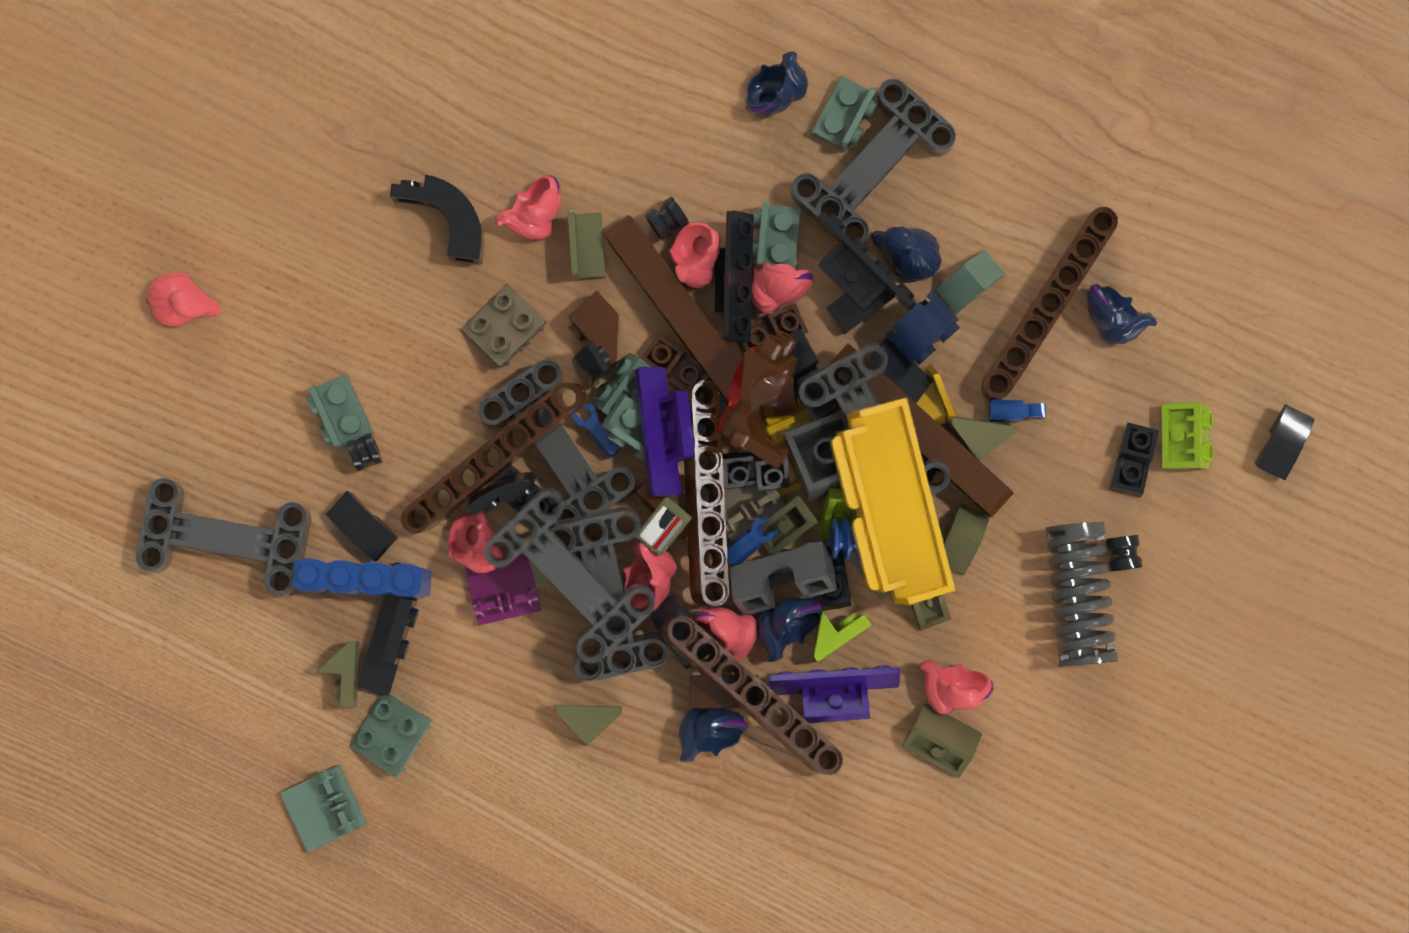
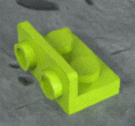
(1186, 435)

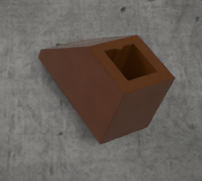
(597, 323)

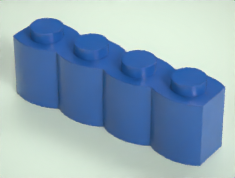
(365, 578)

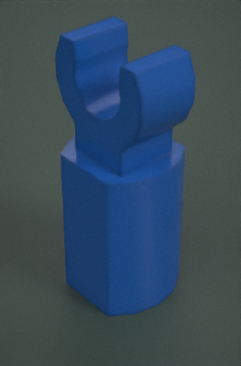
(1015, 410)
(598, 433)
(748, 542)

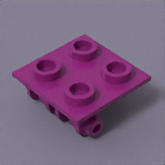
(504, 591)

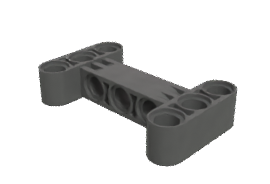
(876, 158)
(859, 395)
(558, 446)
(220, 536)
(600, 558)
(570, 576)

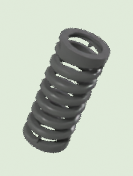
(1077, 651)

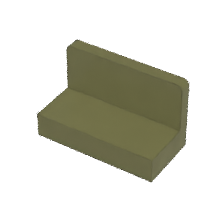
(586, 245)
(942, 740)

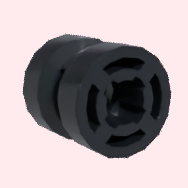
(668, 217)
(1120, 546)

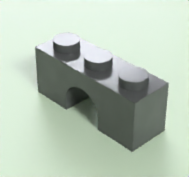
(757, 580)

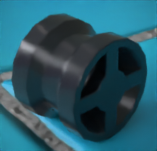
(364, 452)

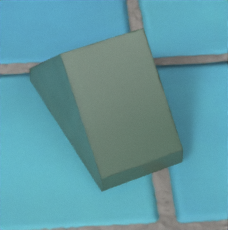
(969, 282)

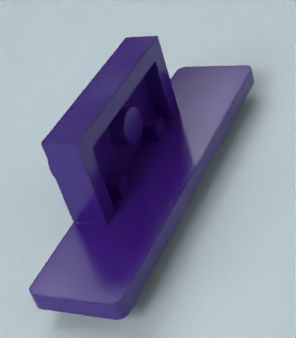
(665, 430)
(835, 693)

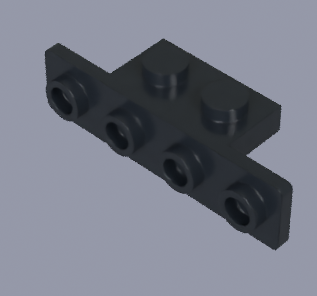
(855, 271)
(734, 277)
(388, 643)

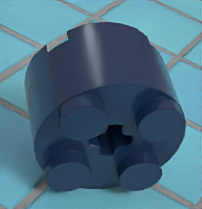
(922, 328)

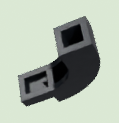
(466, 231)

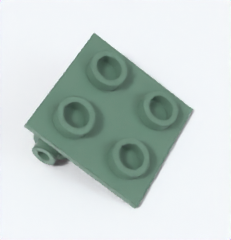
(390, 734)
(323, 808)

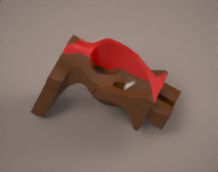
(756, 382)

